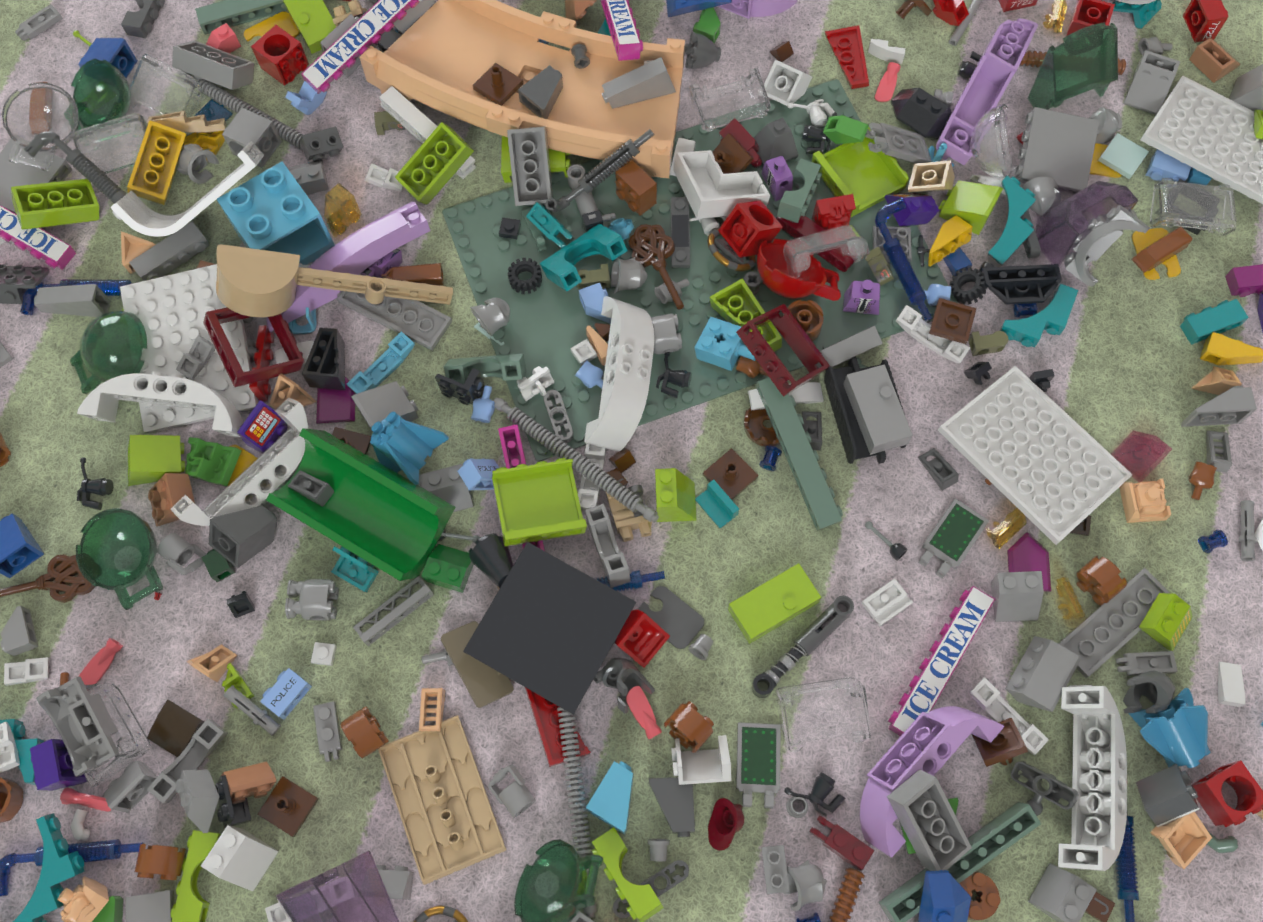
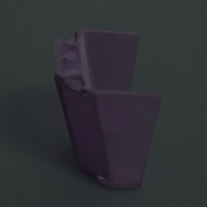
(1064, 223)
(340, 895)

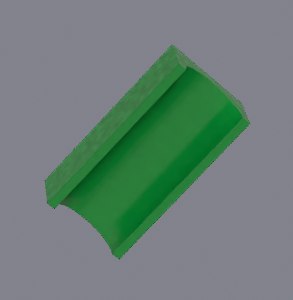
(371, 507)

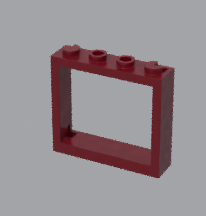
(213, 321)
(796, 339)

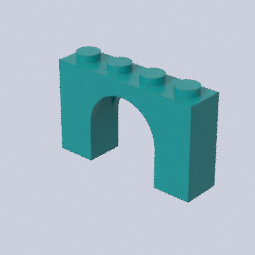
(598, 240)

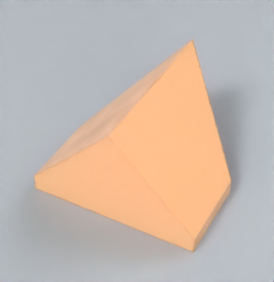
(131, 248)
(1218, 381)
(287, 389)
(214, 662)

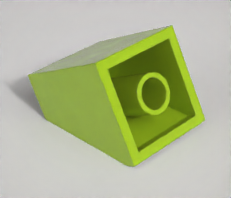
(971, 203)
(153, 457)
(674, 496)

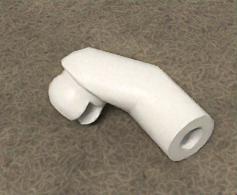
(77, 827)

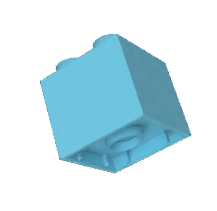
(277, 215)

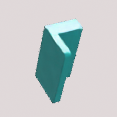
(717, 504)

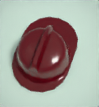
(724, 823)

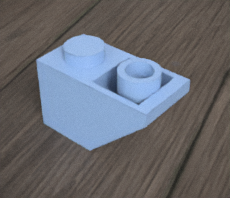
(592, 301)

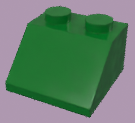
(448, 568)

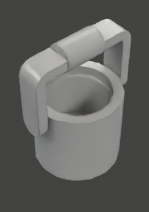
(179, 552)
(516, 795)

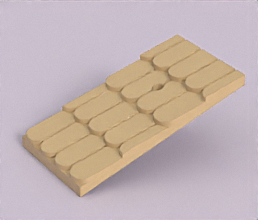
(441, 800)

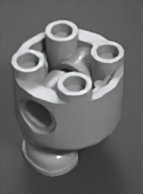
(665, 334)
(314, 599)

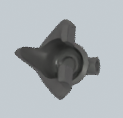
(622, 675)
(1154, 686)

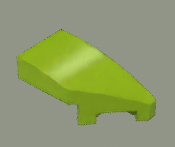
(234, 679)

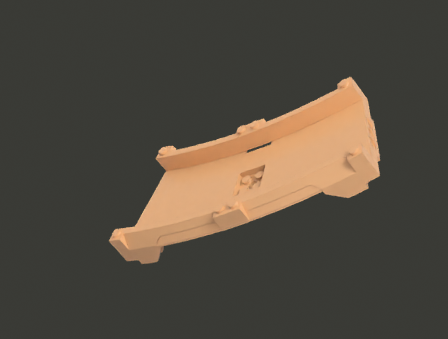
(465, 38)

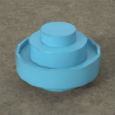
(622, 227)

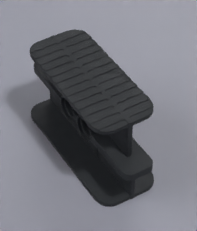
(846, 421)

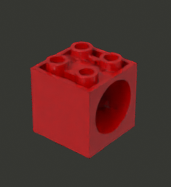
(280, 55)
(748, 227)
(1247, 790)

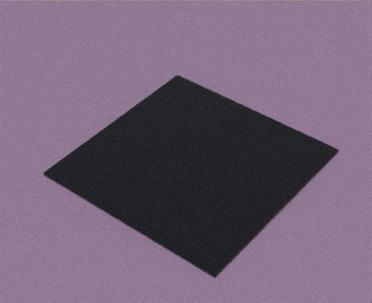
(550, 627)

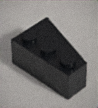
(326, 361)

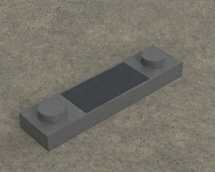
(680, 232)

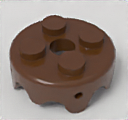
(757, 431)

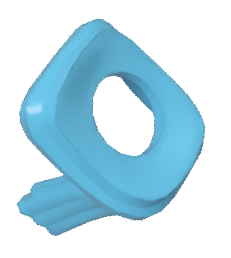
(305, 329)

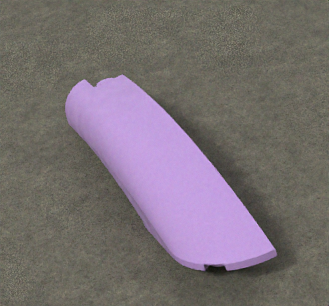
(986, 85)
(358, 253)

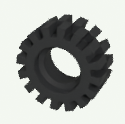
(522, 266)
(964, 277)

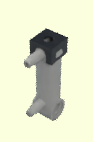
(585, 201)

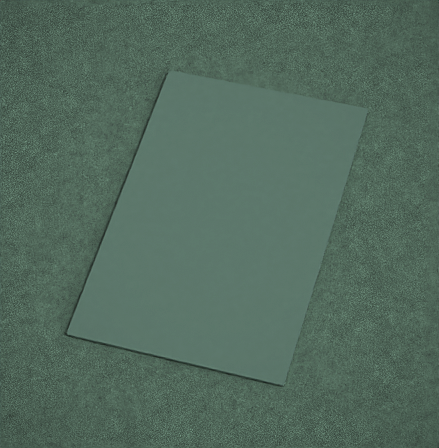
(554, 320)

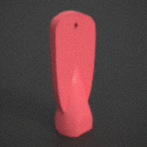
(888, 83)
(100, 662)
(642, 711)
(71, 796)

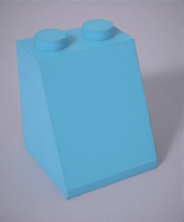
(613, 797)

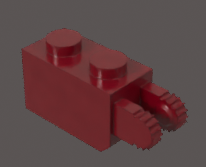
(744, 139)
(843, 844)

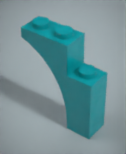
(1016, 229)
(1051, 319)
(23, 747)

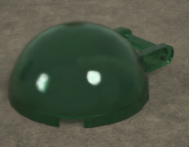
(100, 93)
(110, 348)
(118, 553)
(556, 884)

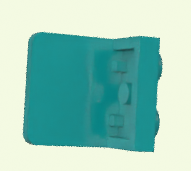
(1142, 13)
(354, 569)

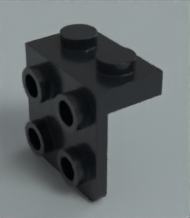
(466, 392)
(230, 813)

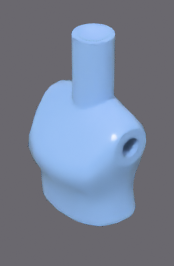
(937, 291)
(590, 375)
(483, 407)

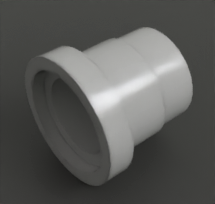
(701, 647)
(792, 812)
(658, 849)

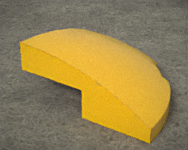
(207, 140)

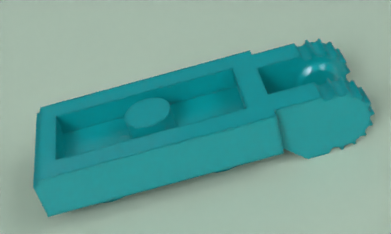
(548, 224)

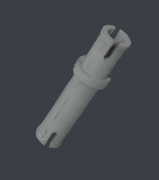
(1247, 536)
(253, 711)

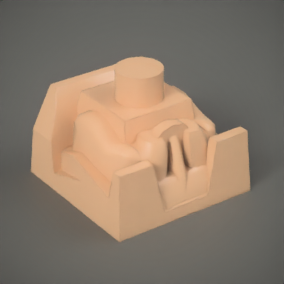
(1144, 501)
(1183, 838)
(84, 901)

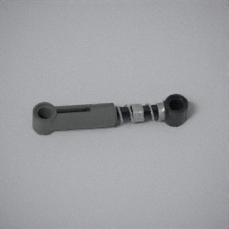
(804, 644)

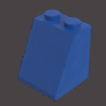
(112, 50)
(16, 546)

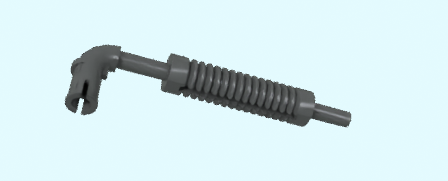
(80, 162)
(602, 171)

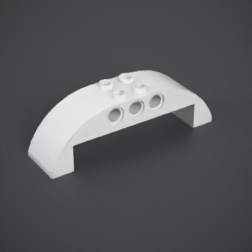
(625, 375)
(161, 390)
(283, 454)
(1098, 778)

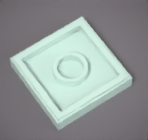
(1123, 156)

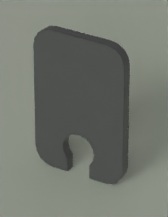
(675, 617)

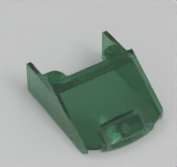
(1077, 65)

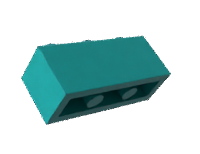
(1219, 319)

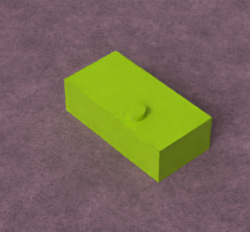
(311, 20)
(434, 163)
(55, 203)
(774, 603)

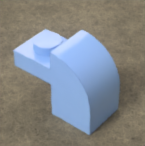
(307, 100)

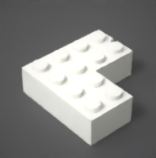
(710, 190)

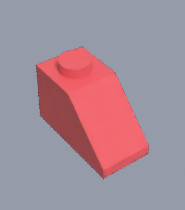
(223, 39)

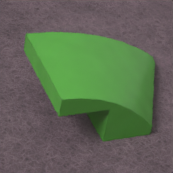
(211, 461)

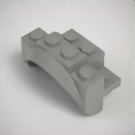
(1098, 238)
(81, 724)

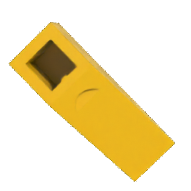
(950, 237)
(1227, 351)

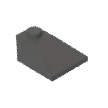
(776, 141)

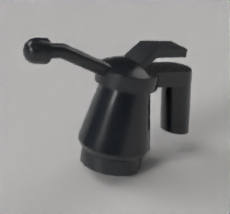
(967, 68)
(814, 134)
(677, 377)
(97, 486)
(821, 789)

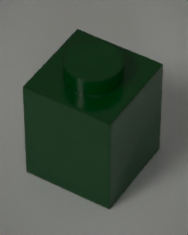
(217, 565)

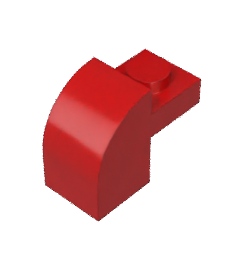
(950, 11)

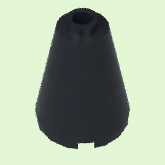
(492, 558)

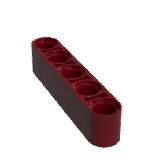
(806, 227)

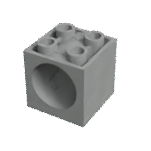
(255, 128)

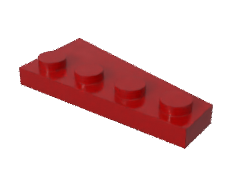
(849, 52)
(262, 359)
(548, 724)

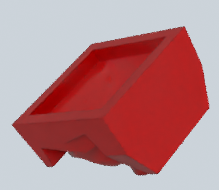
(834, 211)
(641, 637)

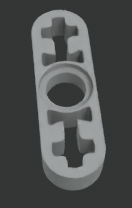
(559, 402)

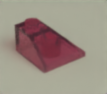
(1141, 453)

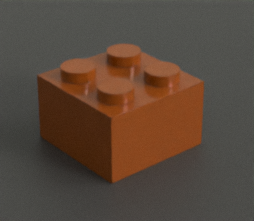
(636, 187)

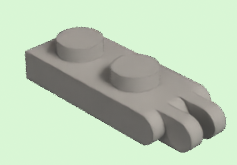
(38, 23)
(1147, 661)
(327, 730)

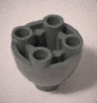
(701, 52)

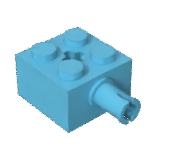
(721, 344)

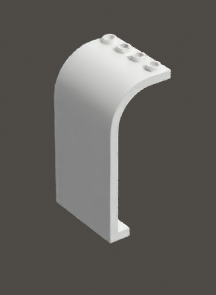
(148, 222)

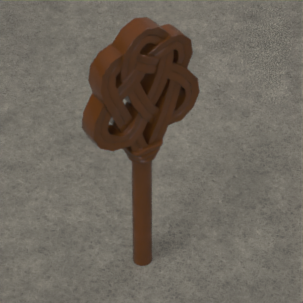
(648, 252)
(61, 571)

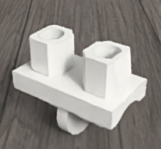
(536, 383)

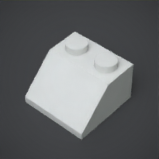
(786, 83)

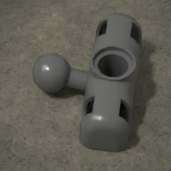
(1055, 792)

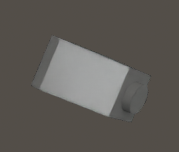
(19, 633)

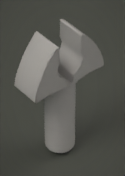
(437, 657)

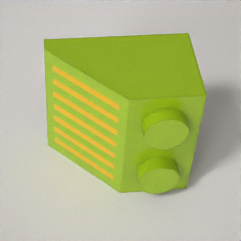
(1167, 619)

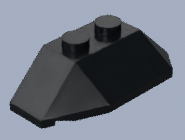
(921, 112)
(1022, 283)

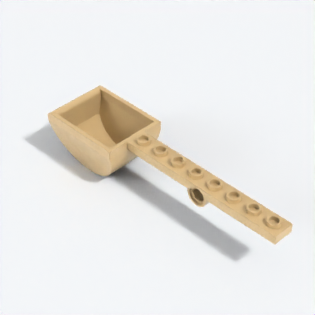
(266, 282)

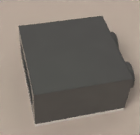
(1168, 795)

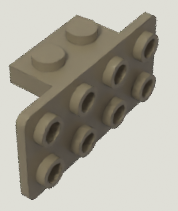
(481, 681)

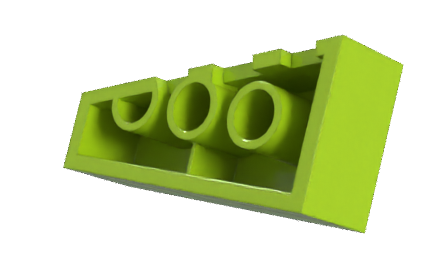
(739, 306)

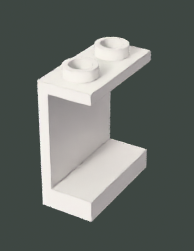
(702, 766)

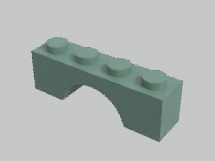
(794, 202)
(502, 366)

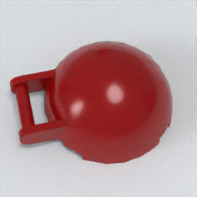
(775, 274)

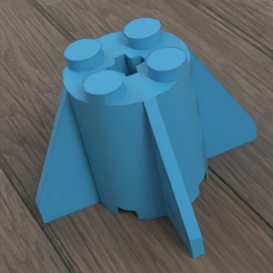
(404, 444)
(1178, 731)

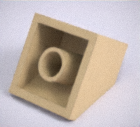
(931, 177)

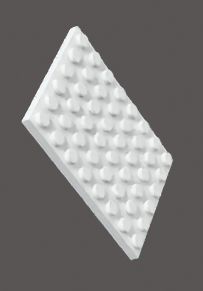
(1210, 137)
(173, 317)
(1035, 454)

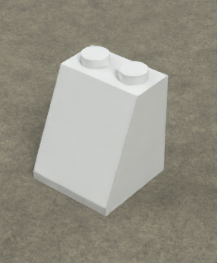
(239, 858)

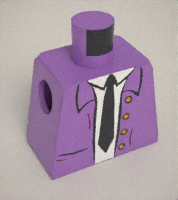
(776, 173)
(862, 297)

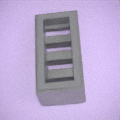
(1222, 463)

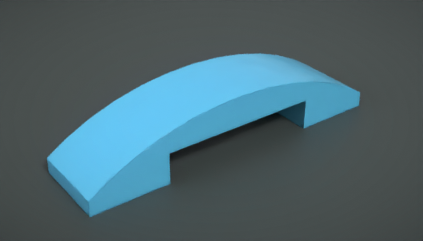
(385, 365)

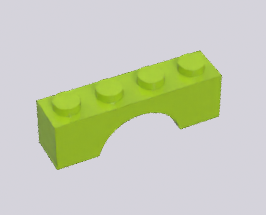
(641, 898)
(189, 902)

